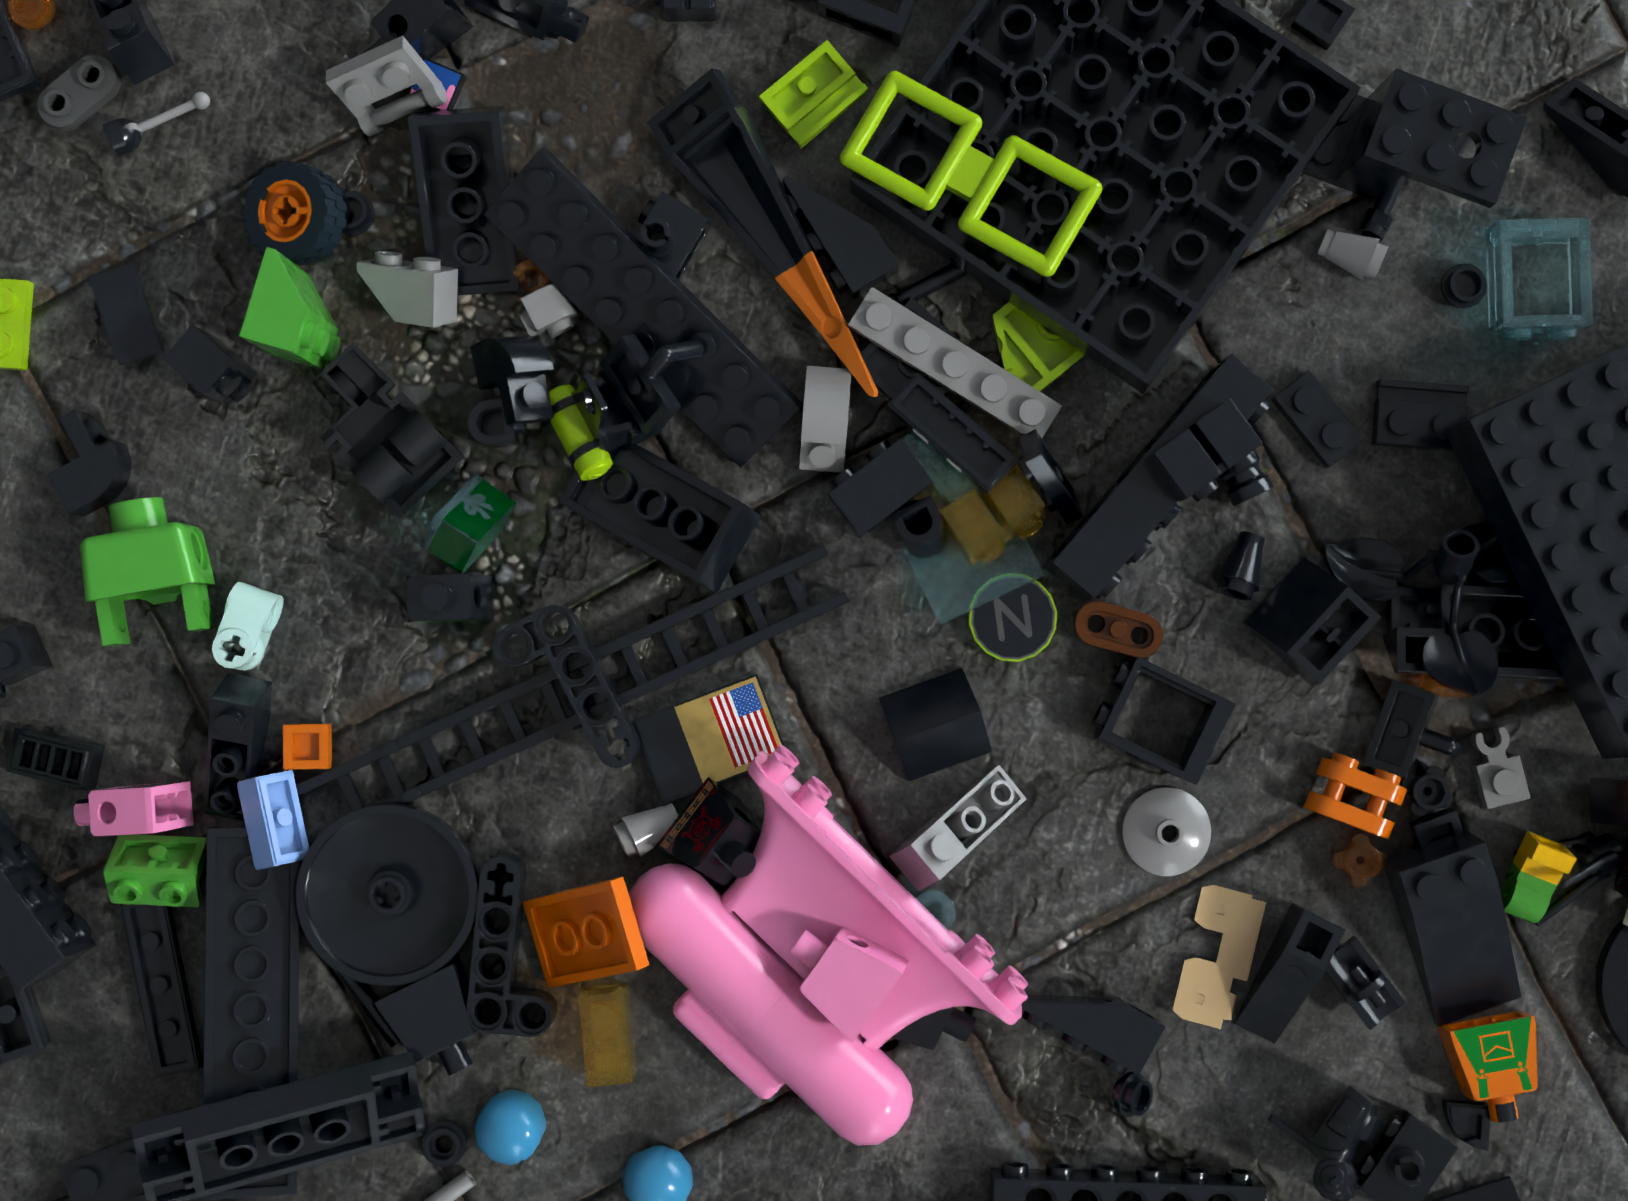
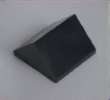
(936, 724)

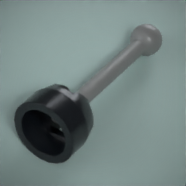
(126, 134)

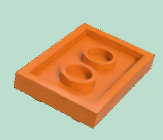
(586, 933)

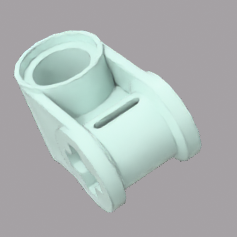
(247, 621)

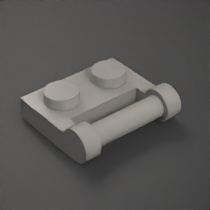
(381, 74)

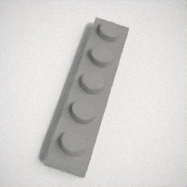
(953, 365)

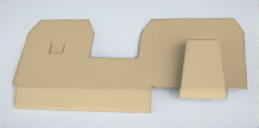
(1206, 985)

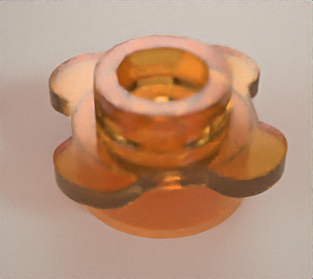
(1371, 865)

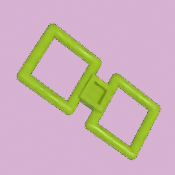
(971, 173)

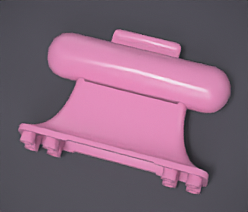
(747, 983)

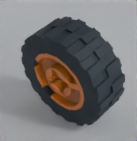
(318, 215)

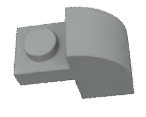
(825, 419)

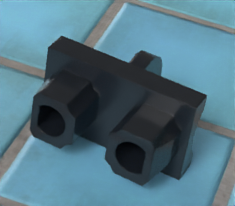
(1363, 983)

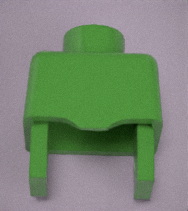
(145, 562)

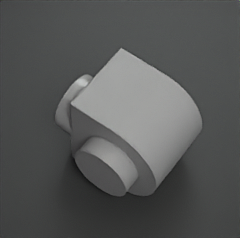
(548, 312)

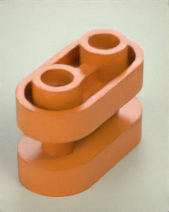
(1343, 772)

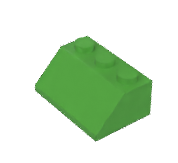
(289, 315)

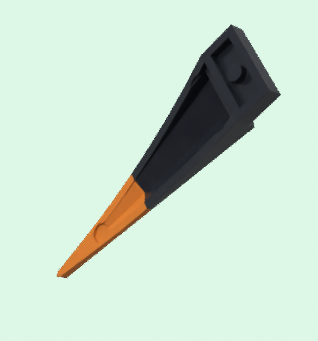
(725, 160)

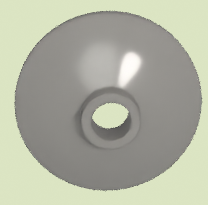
(1144, 827)

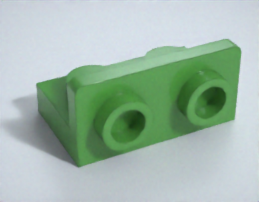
(156, 870)

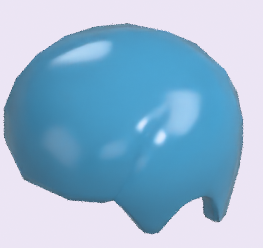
(510, 1127)
(657, 1175)

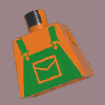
(1493, 1059)

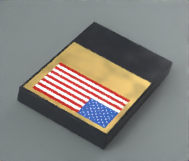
(707, 737)

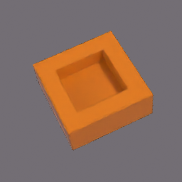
(307, 746)

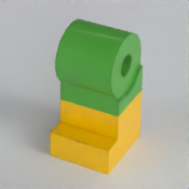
(1534, 876)

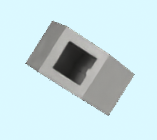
(412, 291)

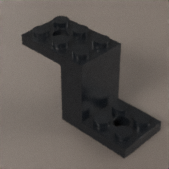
(1410, 132)

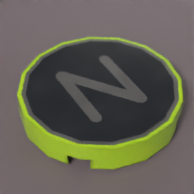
(1015, 623)

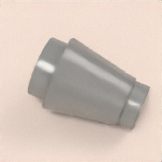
(1353, 253)
(644, 830)

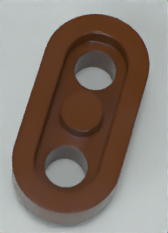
(1116, 629)

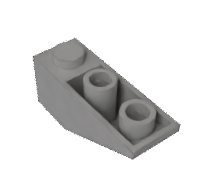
(957, 829)

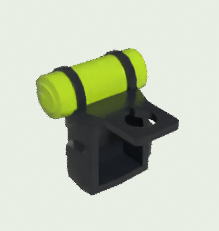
(592, 424)

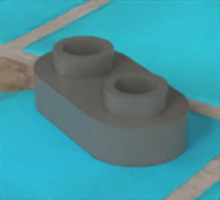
(80, 96)

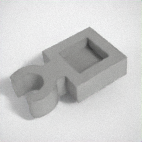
(1499, 777)

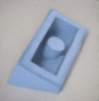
(273, 819)

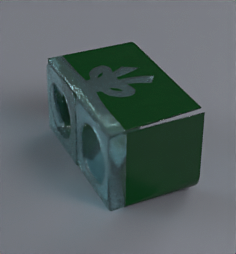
(468, 524)

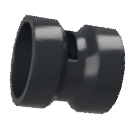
(1247, 482)

